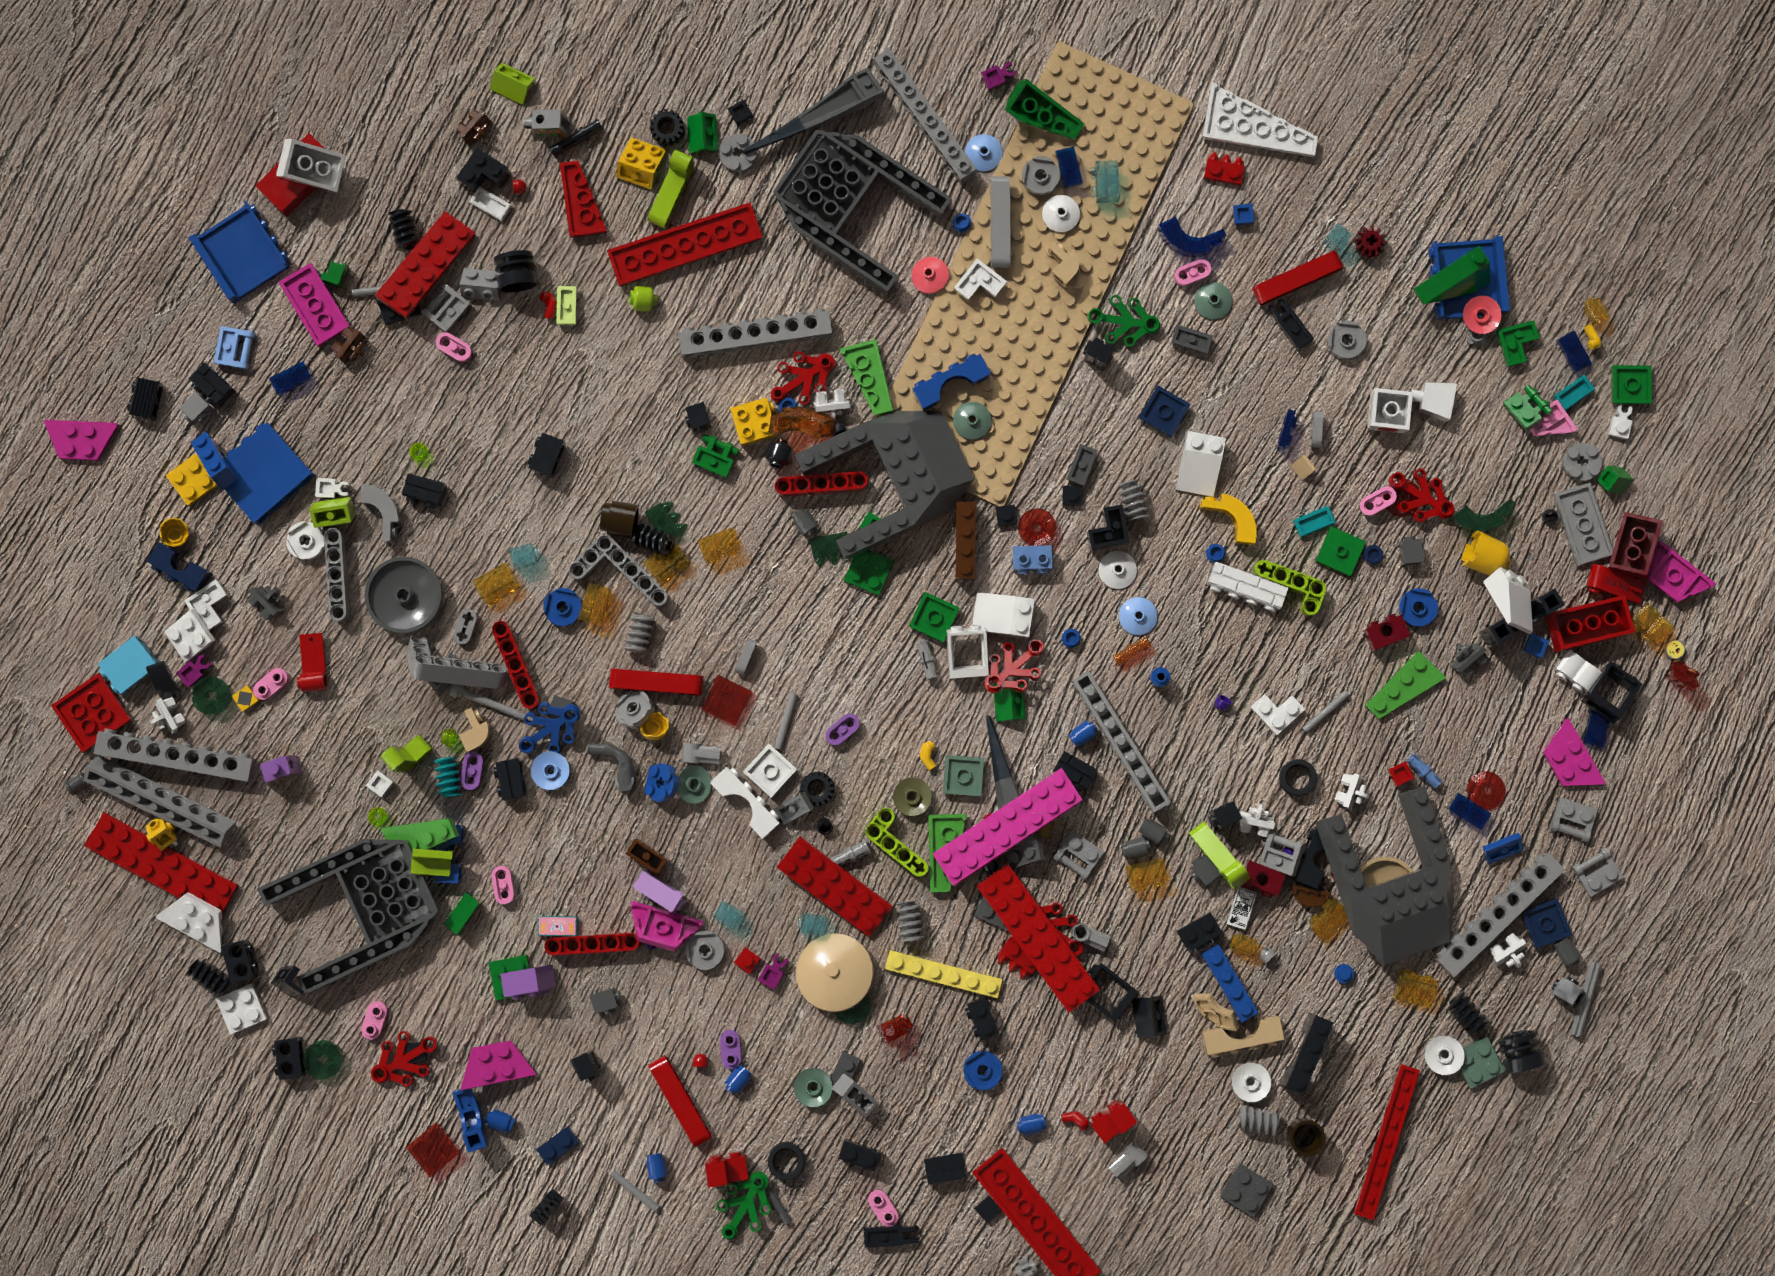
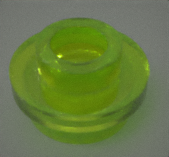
(414, 447)
(449, 737)
(383, 816)

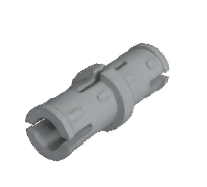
(927, 660)

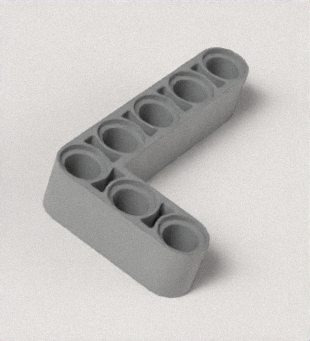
(610, 553)
(451, 670)

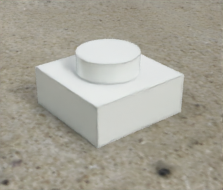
(380, 783)

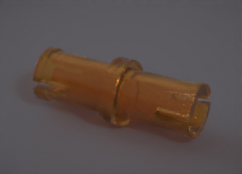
(1131, 650)

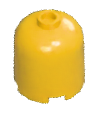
(1486, 554)

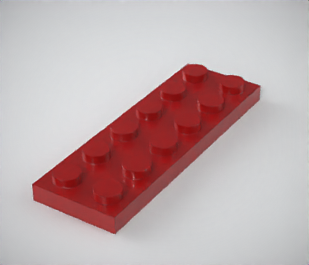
(425, 265)
(834, 886)

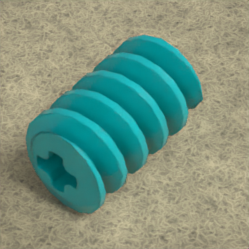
(447, 777)

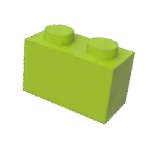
(332, 512)

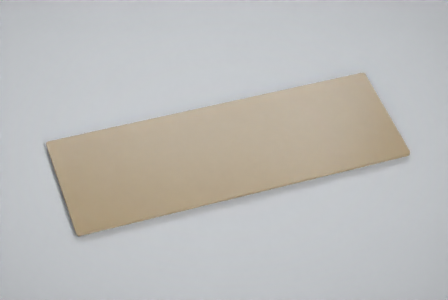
(1035, 322)

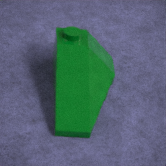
(1039, 110)
(1458, 278)

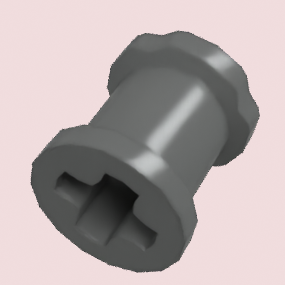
(76, 783)

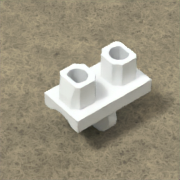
(830, 406)
(164, 707)
(1353, 783)
(1258, 818)
(1515, 946)

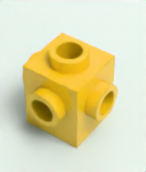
(161, 833)

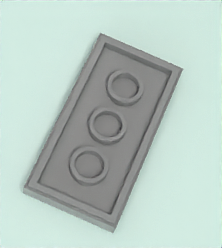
(1583, 524)

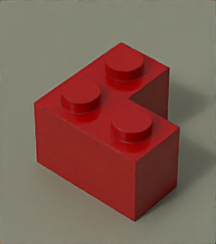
(1112, 1121)
(726, 1169)

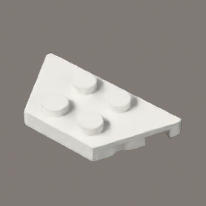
(195, 919)

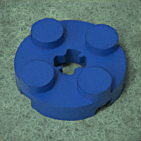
(554, 614)
(1425, 616)
(653, 783)
(993, 1072)

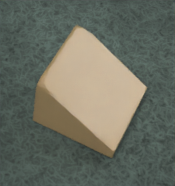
(1303, 467)

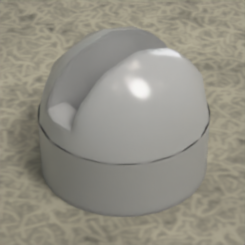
(1267, 955)

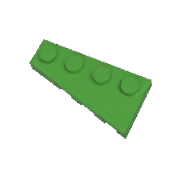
(869, 373)
(1410, 681)
(423, 834)

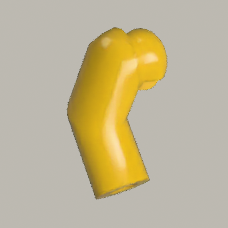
(1595, 341)
(925, 755)

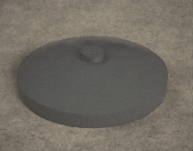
(403, 595)

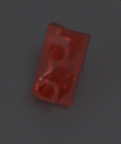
(1683, 675)
(894, 1028)

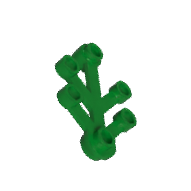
(1126, 321)
(746, 1202)

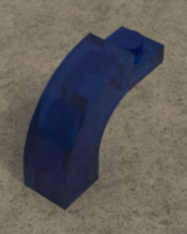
(1186, 245)

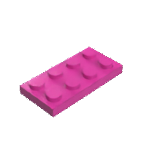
(314, 304)

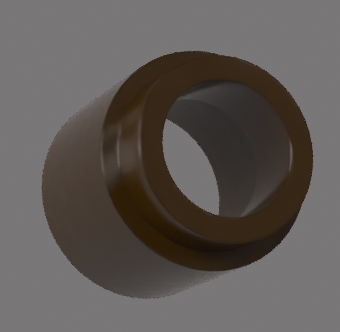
(619, 519)
(1315, 1145)

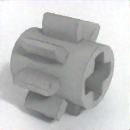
(1026, 1267)

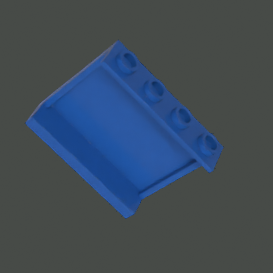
(241, 253)
(1445, 253)
(265, 473)

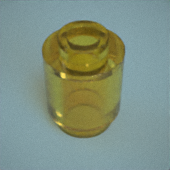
(1596, 310)
(1244, 945)

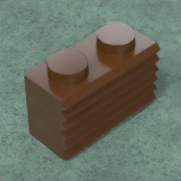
(647, 856)

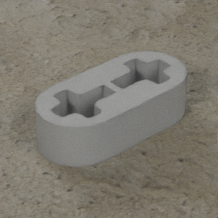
(1316, 429)
(470, 628)
(746, 656)

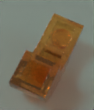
(803, 420)

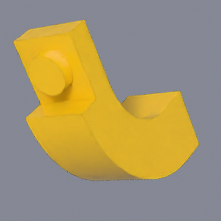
(1240, 514)

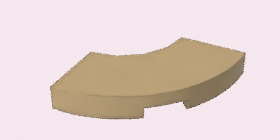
(1215, 1012)

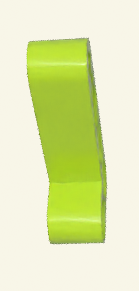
(680, 170)
(1290, 575)
(407, 757)
(899, 846)
(1219, 855)

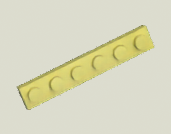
(943, 974)

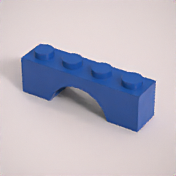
(972, 370)
(1229, 982)

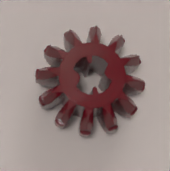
(1375, 237)

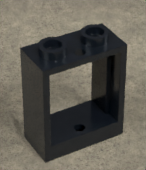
(1604, 707)
(1124, 1001)

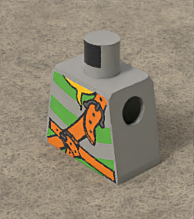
(549, 123)

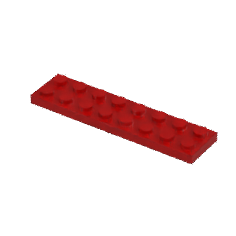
(684, 244)
(162, 868)
(1038, 938)
(1033, 1217)

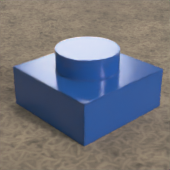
(1243, 214)
(1535, 646)

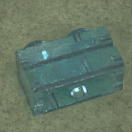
(1106, 181)

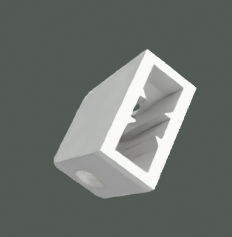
(1436, 400)

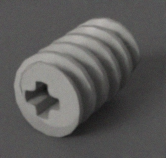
(1132, 498)
(639, 633)
(909, 921)
(1258, 1120)

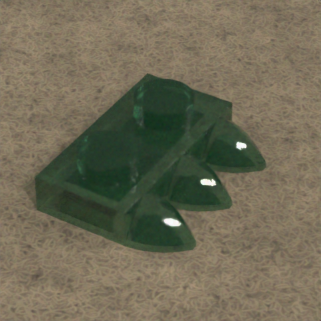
(663, 521)
(826, 546)

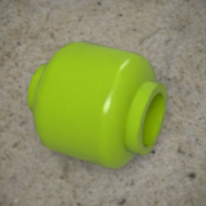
(642, 298)

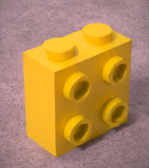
(753, 421)

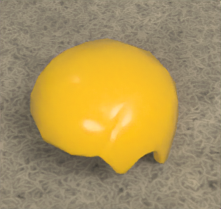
(174, 532)
(655, 727)

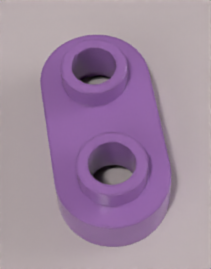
(842, 729)
(470, 770)
(730, 1049)

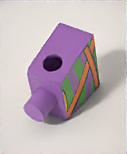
(280, 769)

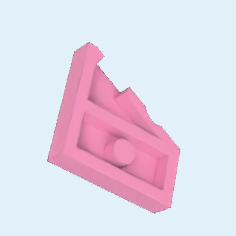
(1556, 423)

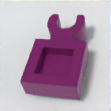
(996, 77)
(192, 672)
(771, 973)

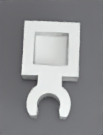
(1620, 425)
(328, 488)

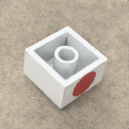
(1389, 410)

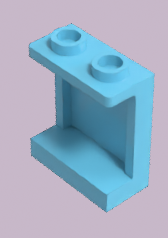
(127, 665)

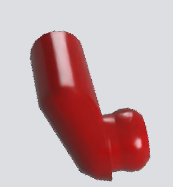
(550, 303)
(1076, 1117)

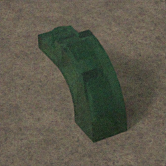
(1470, 521)

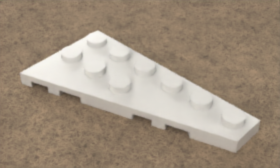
(1247, 124)

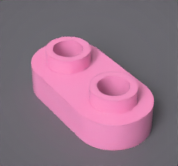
(1192, 273)
(454, 347)
(1377, 500)
(271, 685)
(501, 885)
(374, 1020)
(883, 1208)

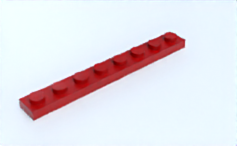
(1386, 1141)

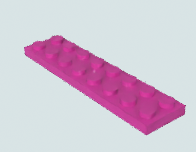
(1008, 827)

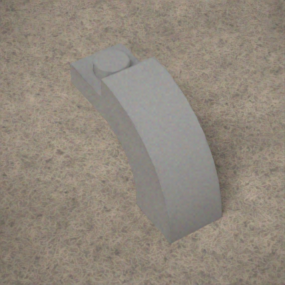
(390, 512)

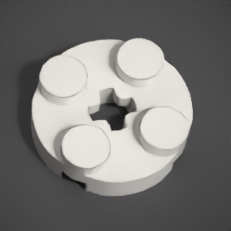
(304, 551)

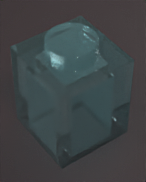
(1337, 238)
(524, 556)
(728, 914)
(812, 924)

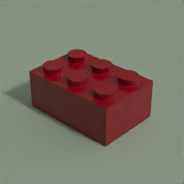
(1637, 545)

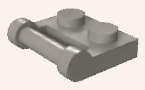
(450, 312)
(1575, 813)
(1083, 850)
(1280, 860)
(1600, 878)

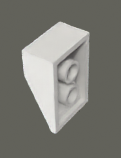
(310, 165)
(1200, 463)
(1512, 598)
(1004, 614)

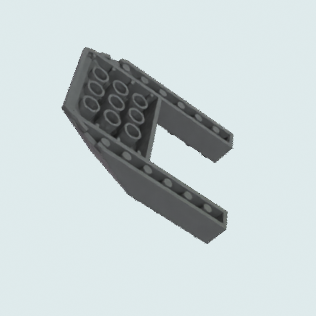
(829, 186)
(919, 461)
(382, 893)
(1405, 911)

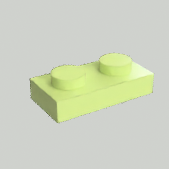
(566, 305)

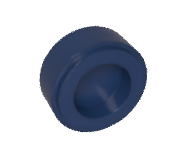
(1372, 554)

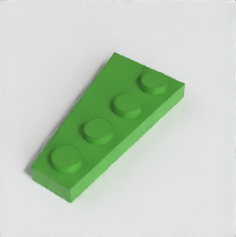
(942, 830)

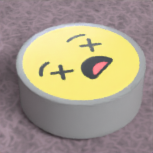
(1674, 649)

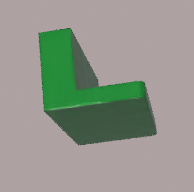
(702, 133)
(1009, 704)
(462, 913)

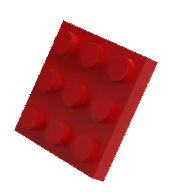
(90, 710)

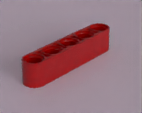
(1297, 277)
(812, 480)
(509, 658)
(656, 682)
(583, 947)
(680, 1101)

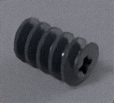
(402, 229)
(653, 540)
(208, 977)
(1467, 1013)

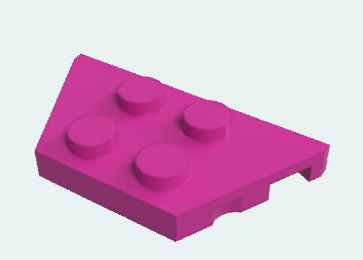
(79, 438)
(1676, 575)
(1571, 759)
(662, 927)
(495, 1065)

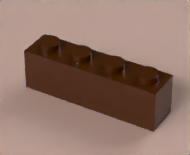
(965, 541)

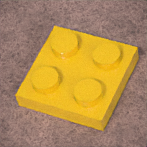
(191, 480)

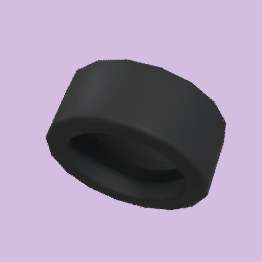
(1312, 777)
(786, 1146)

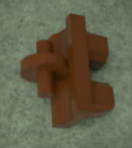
(476, 128)
(351, 347)

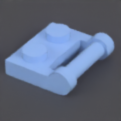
(228, 346)

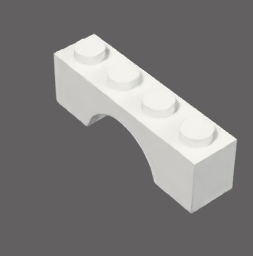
(762, 820)

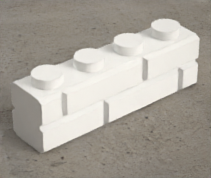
(1247, 586)

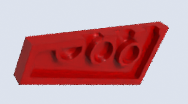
(580, 205)

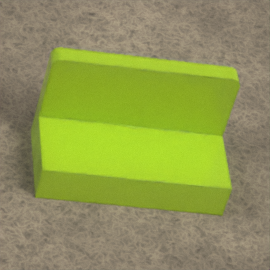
(511, 83)
(431, 862)

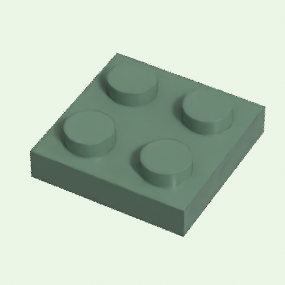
(963, 775)
(1480, 1062)

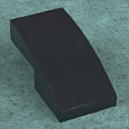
(163, 680)

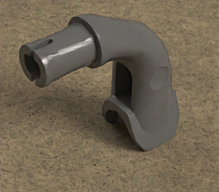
(625, 781)

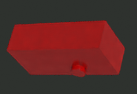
(283, 192)
(1590, 623)

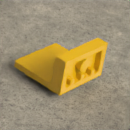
(639, 163)

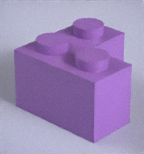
(531, 981)

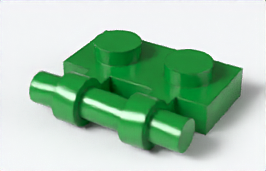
(1522, 410)
(714, 461)

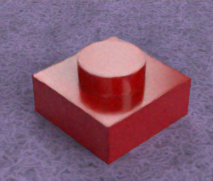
(1400, 773)
(747, 960)

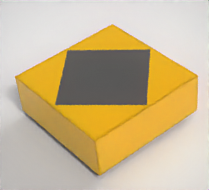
(245, 698)

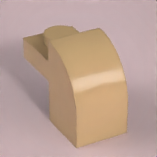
(1068, 266)
(478, 735)

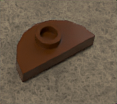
(1310, 897)

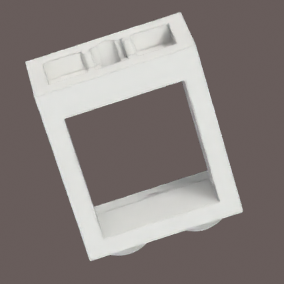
(967, 671)

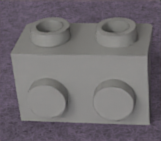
(479, 284)

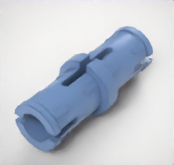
(1424, 771)

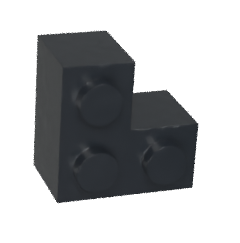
(482, 167)
(1114, 532)

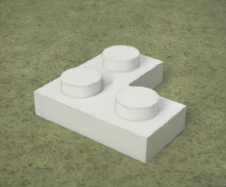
(977, 276)
(205, 600)
(1275, 717)

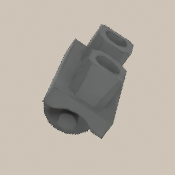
(268, 599)
(1467, 656)

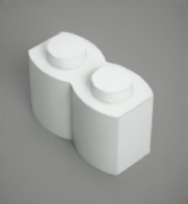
(1577, 671)

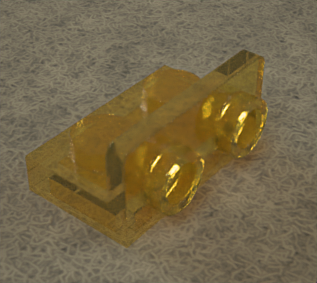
(719, 545)
(667, 567)
(496, 584)
(1146, 874)
(1328, 920)
(1415, 988)

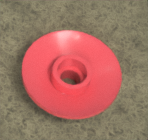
(934, 282)
(1490, 310)

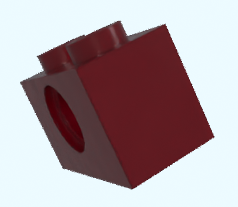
(1397, 629)
(1273, 883)

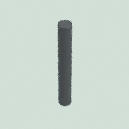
(776, 1203)

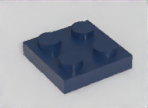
(1164, 411)
(1545, 923)

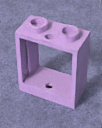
(659, 892)

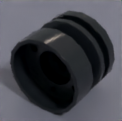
(515, 271)
(1521, 1049)

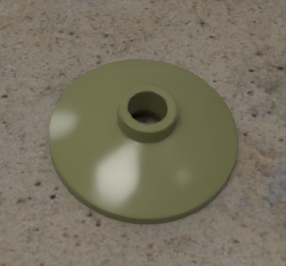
(909, 786)

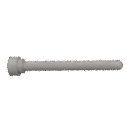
(460, 691)

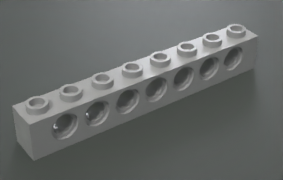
(924, 116)
(728, 344)
(1120, 741)
(105, 747)
(159, 801)
(1551, 870)

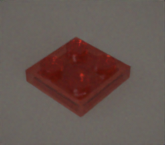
(726, 700)
(433, 1149)

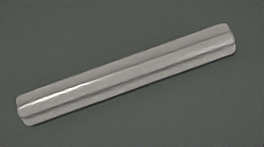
(1585, 1002)

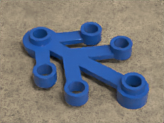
(551, 725)

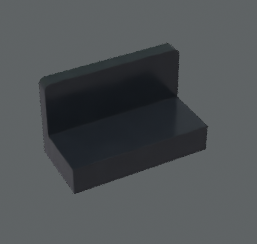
(284, 979)
(1149, 1016)
(945, 1168)

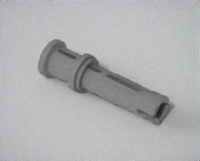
(852, 853)

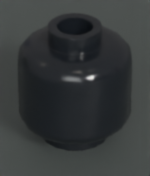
(778, 454)

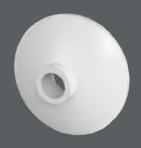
(1058, 222)
(1110, 576)
(1443, 1065)
(1261, 1083)

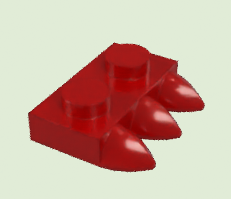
(1224, 170)
(1012, 951)

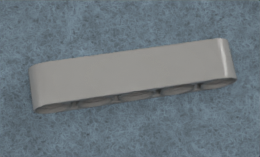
(1000, 222)
(331, 568)

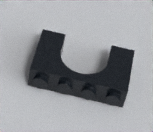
(1540, 606)
(1300, 1073)

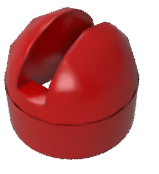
(519, 186)
(700, 1060)

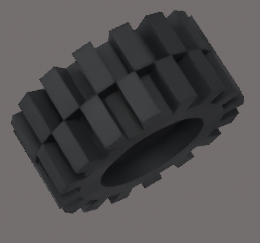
(667, 138)
(823, 778)
(546, 1207)

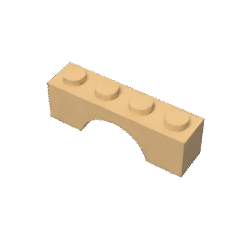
(1267, 1031)

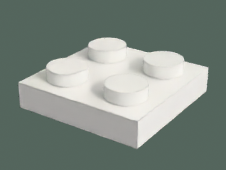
(189, 635)
(770, 770)
(241, 1008)

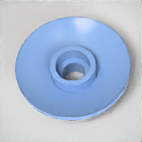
(987, 161)
(1131, 623)
(540, 768)

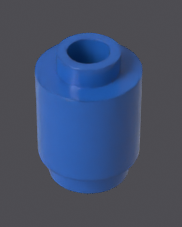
(1155, 681)
(1083, 733)
(738, 1080)
(500, 1121)
(1031, 1124)
(656, 1167)

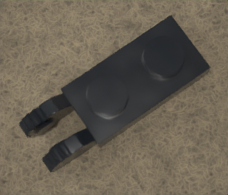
(1291, 325)
(888, 1236)

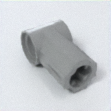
(696, 753)
(1092, 937)
(1132, 1157)

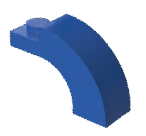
(472, 1119)

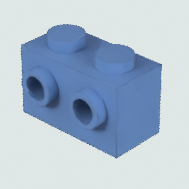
(1032, 559)

